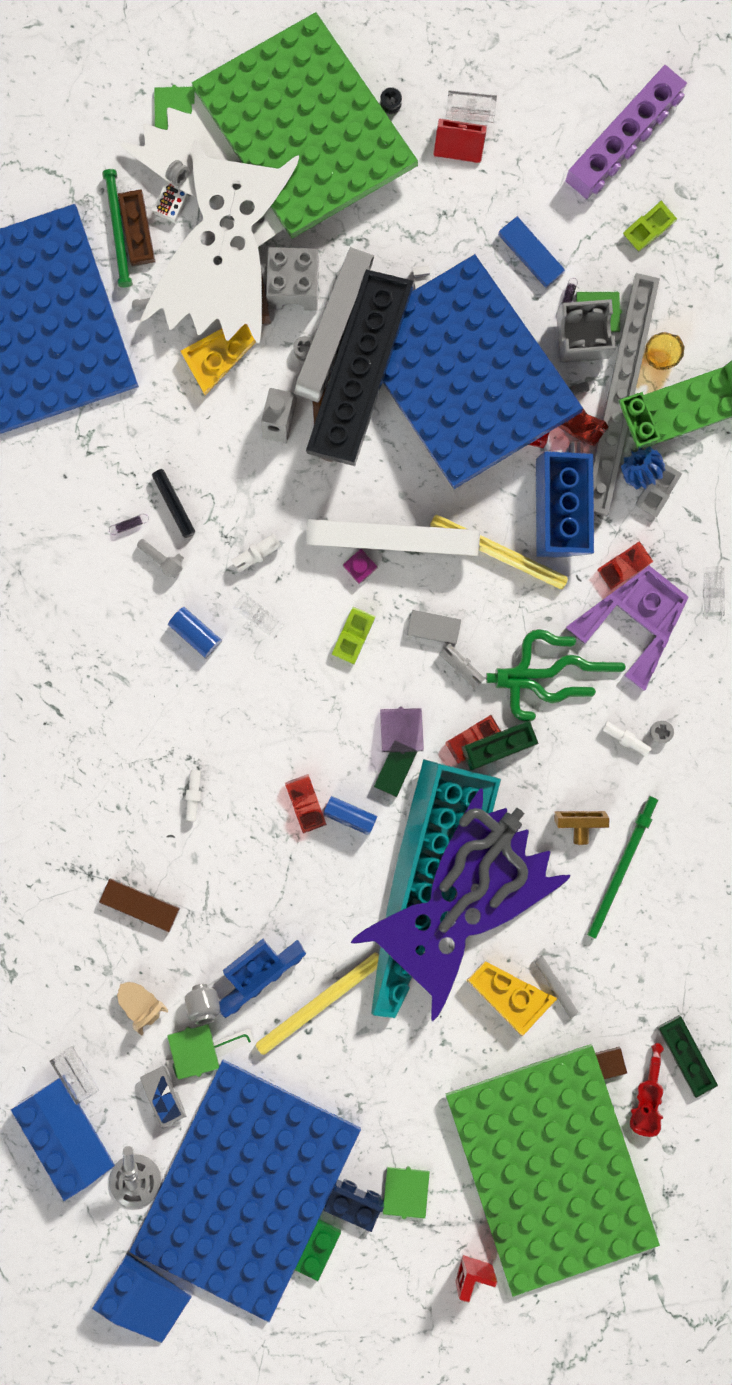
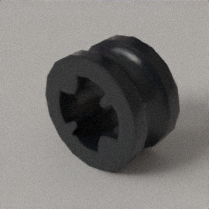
(388, 93)

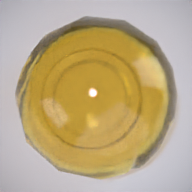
(664, 351)

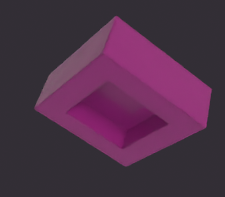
(360, 566)

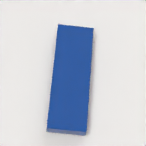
(531, 252)

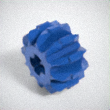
(643, 468)

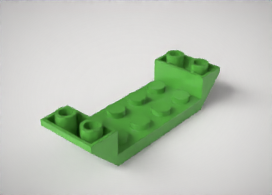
(679, 407)

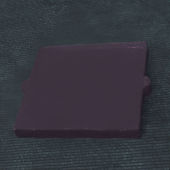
(401, 730)

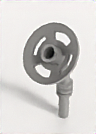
(134, 1179)

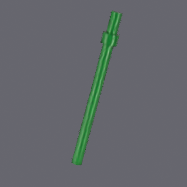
(642, 822)

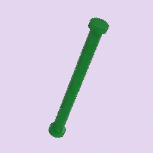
(124, 279)

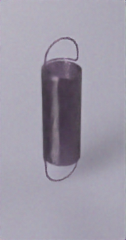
(569, 292)
(128, 524)

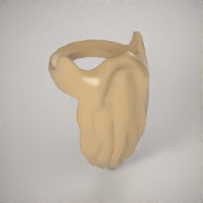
(139, 1005)

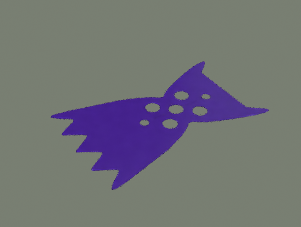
(439, 970)

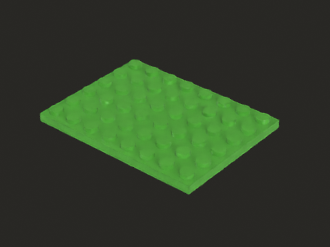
(310, 102)
(552, 1169)

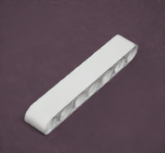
(393, 537)

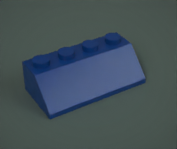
(564, 504)
(62, 1139)

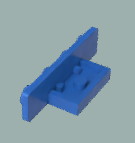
(255, 971)

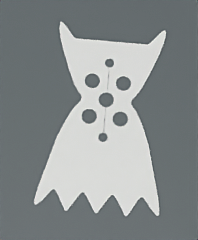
(176, 143)
(233, 288)

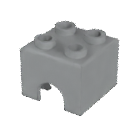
(292, 277)
(585, 330)

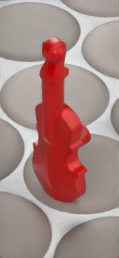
(646, 1117)

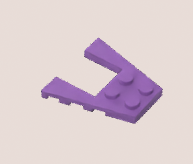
(651, 603)

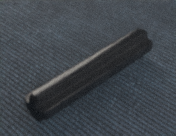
(173, 503)

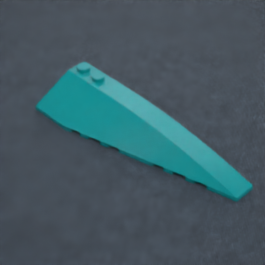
(434, 815)

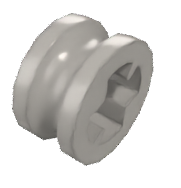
(177, 173)
(304, 340)
(668, 727)

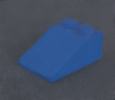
(141, 1300)

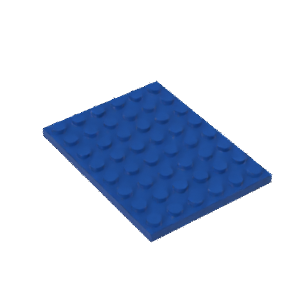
(55, 322)
(473, 374)
(245, 1190)

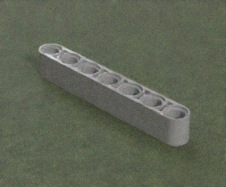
(332, 326)

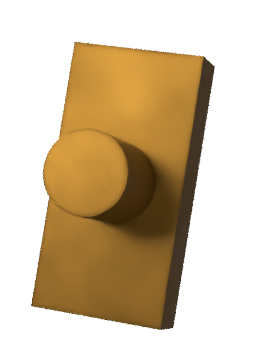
(581, 822)

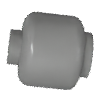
(202, 1004)

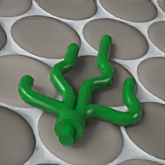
(516, 677)

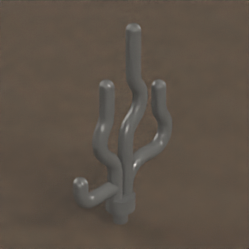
(500, 838)

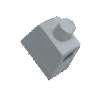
(278, 413)

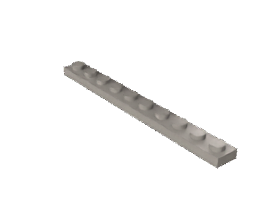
(622, 385)

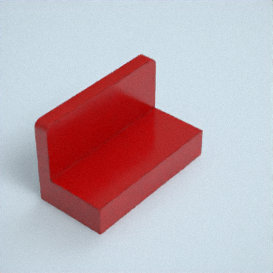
(460, 140)
(471, 1271)

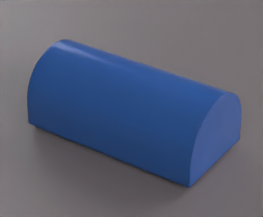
(194, 632)
(350, 815)

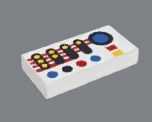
(170, 202)

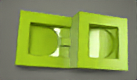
(650, 226)
(353, 635)

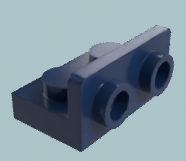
(354, 1204)

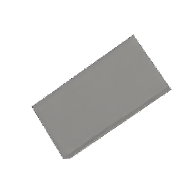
(434, 627)

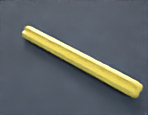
(509, 556)
(318, 1004)

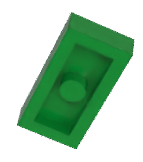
(318, 1250)

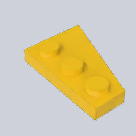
(215, 356)
(511, 997)

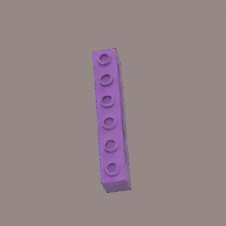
(665, 85)

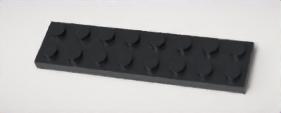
(360, 367)

